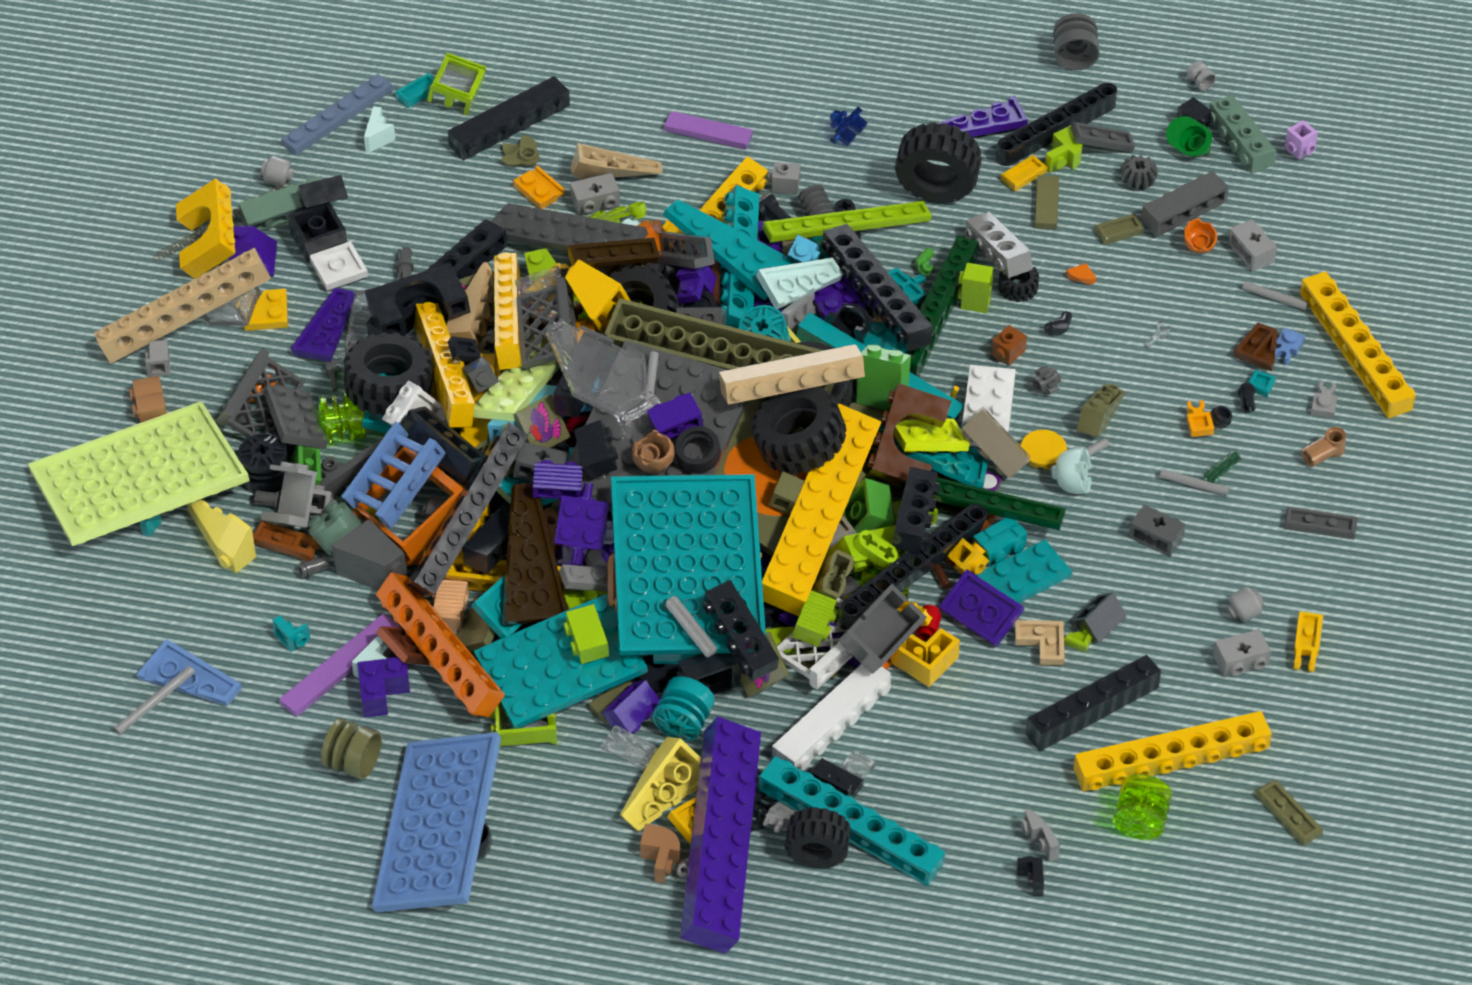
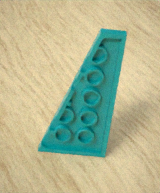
(731, 248)
(964, 466)

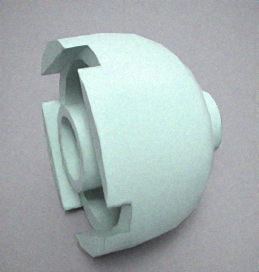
(1072, 471)

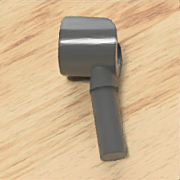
(331, 369)

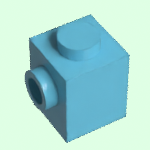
(804, 250)

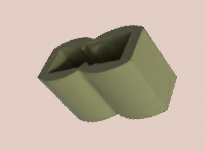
(833, 574)

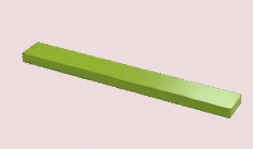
(857, 220)

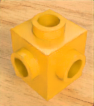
(968, 557)

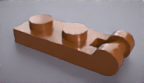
(285, 541)

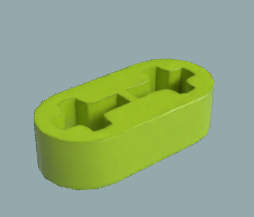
(875, 548)

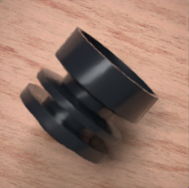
(257, 456)

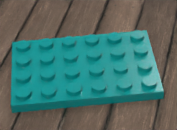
(544, 676)

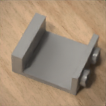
(295, 495)

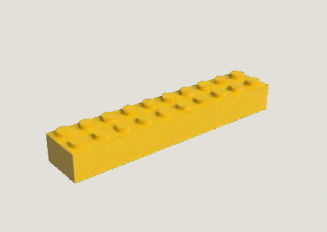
(817, 517)

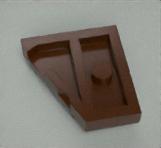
(1259, 347)

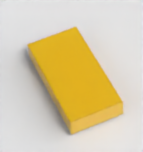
(1023, 173)

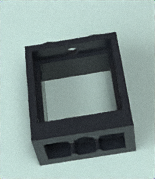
(716, 672)

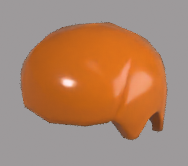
(1200, 236)

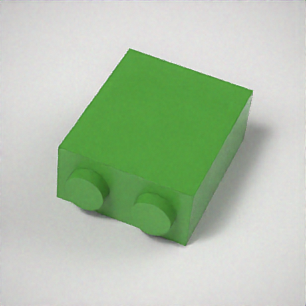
(882, 373)

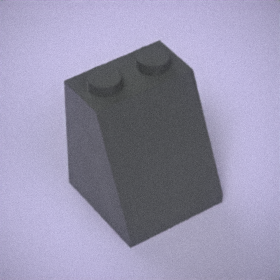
(367, 556)

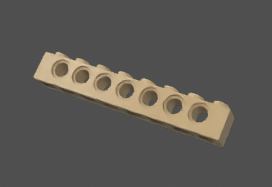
(182, 305)

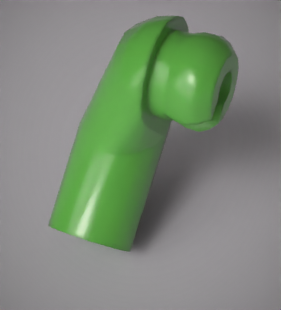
(922, 261)

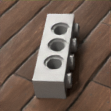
(999, 244)

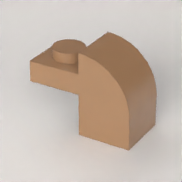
(662, 846)

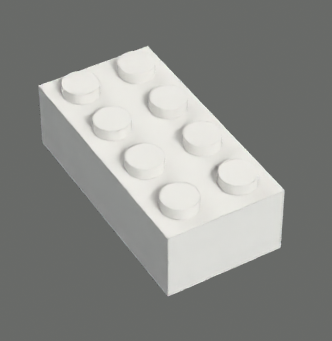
(992, 389)

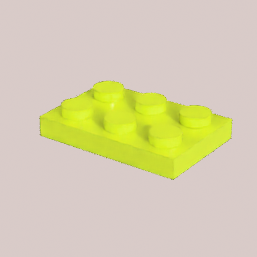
(920, 436)

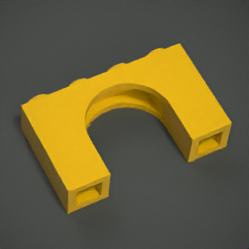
(218, 241)

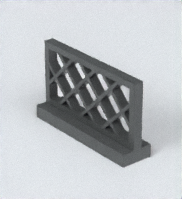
(565, 310)
(243, 391)

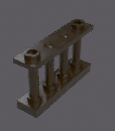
(613, 255)

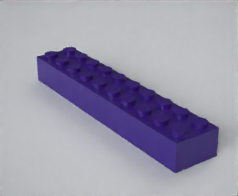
(721, 835)

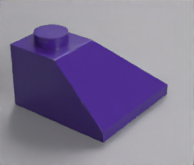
(250, 237)

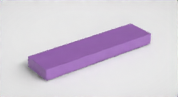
(708, 130)

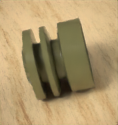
(351, 748)

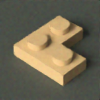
(1047, 635)

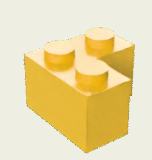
(929, 659)

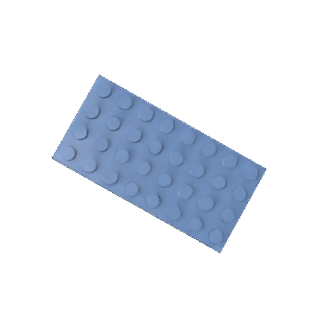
(437, 822)

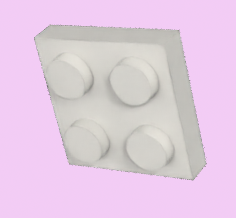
(338, 265)

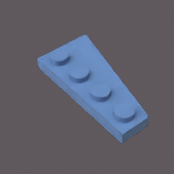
(204, 683)

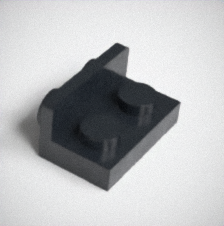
(837, 777)

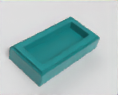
(415, 91)

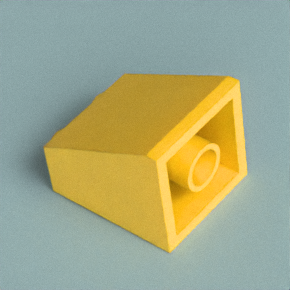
(595, 292)

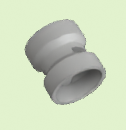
(1199, 73)

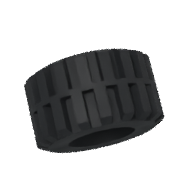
(817, 837)

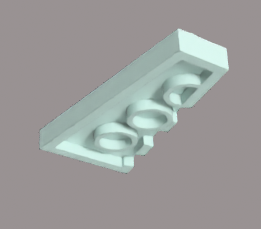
(798, 280)

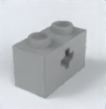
(595, 194)
(1252, 245)
(1242, 653)

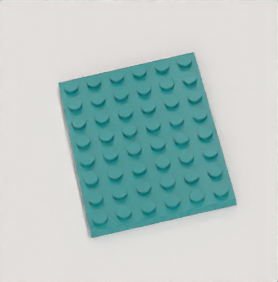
(680, 542)

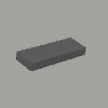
(1102, 137)
(1320, 523)

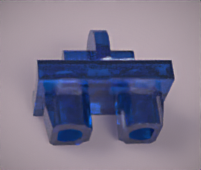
(844, 123)

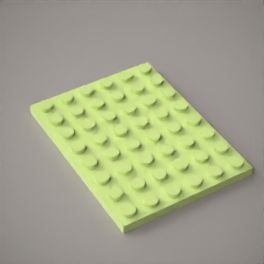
(137, 473)

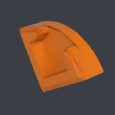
(1081, 273)

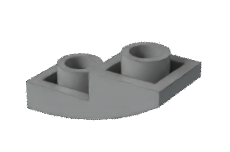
(1040, 833)

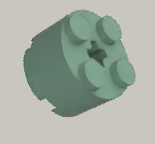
(332, 524)

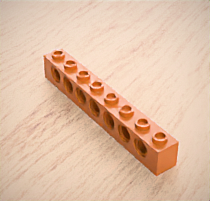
(440, 646)

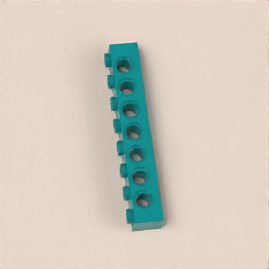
(741, 214)
(900, 855)

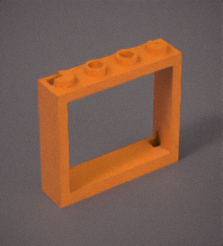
(429, 528)

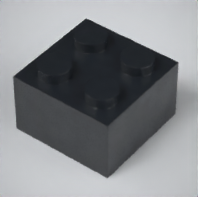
(316, 229)

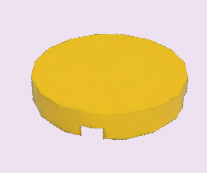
(1043, 447)

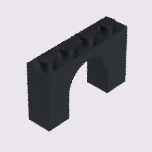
(436, 283)

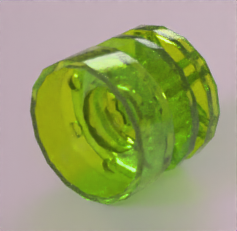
(341, 418)
(1142, 807)

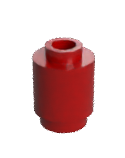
(926, 632)

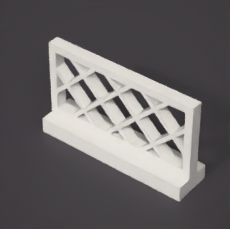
(825, 663)

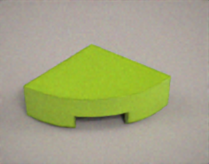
(1079, 640)

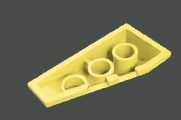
(226, 535)
(664, 783)

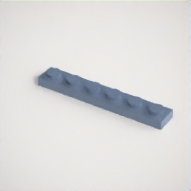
(337, 114)

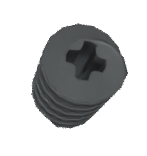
(815, 201)

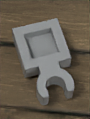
(1324, 402)
(778, 816)

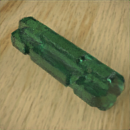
(1222, 466)

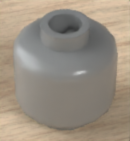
(277, 171)
(1245, 604)

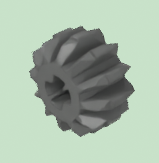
(1139, 172)

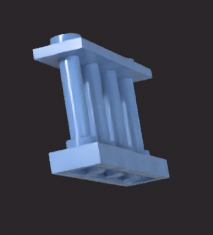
(409, 484)

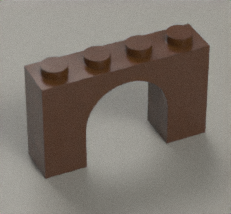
(905, 404)

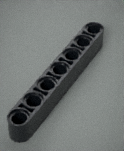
(1040, 131)

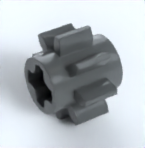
(1046, 380)

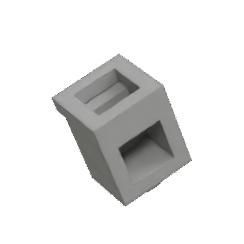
(158, 359)

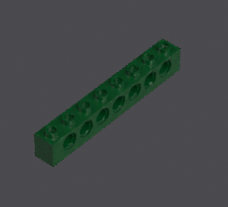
(943, 296)

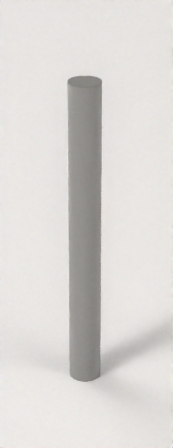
(154, 700)

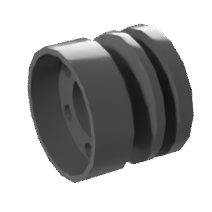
(1076, 41)

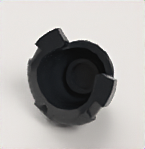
(851, 320)

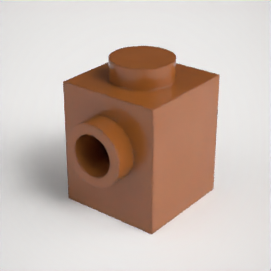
(1008, 345)

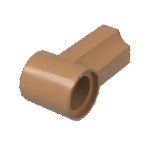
(1328, 446)

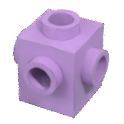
(1301, 140)

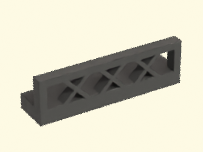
(686, 256)
(344, 475)

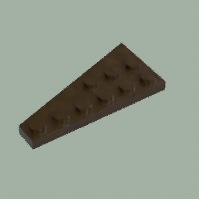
(531, 574)

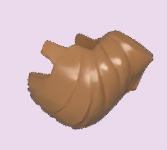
(653, 452)

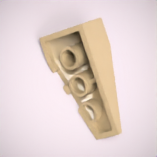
(595, 161)
(480, 294)

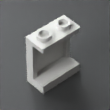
(411, 397)

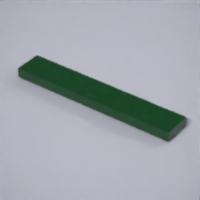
(1001, 504)

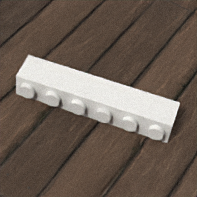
(832, 716)

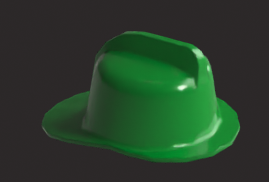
(1189, 136)

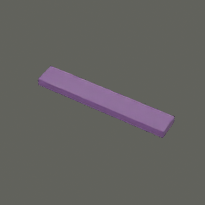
(332, 670)

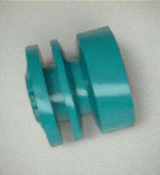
(765, 321)
(683, 708)

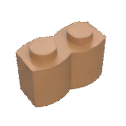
(148, 398)

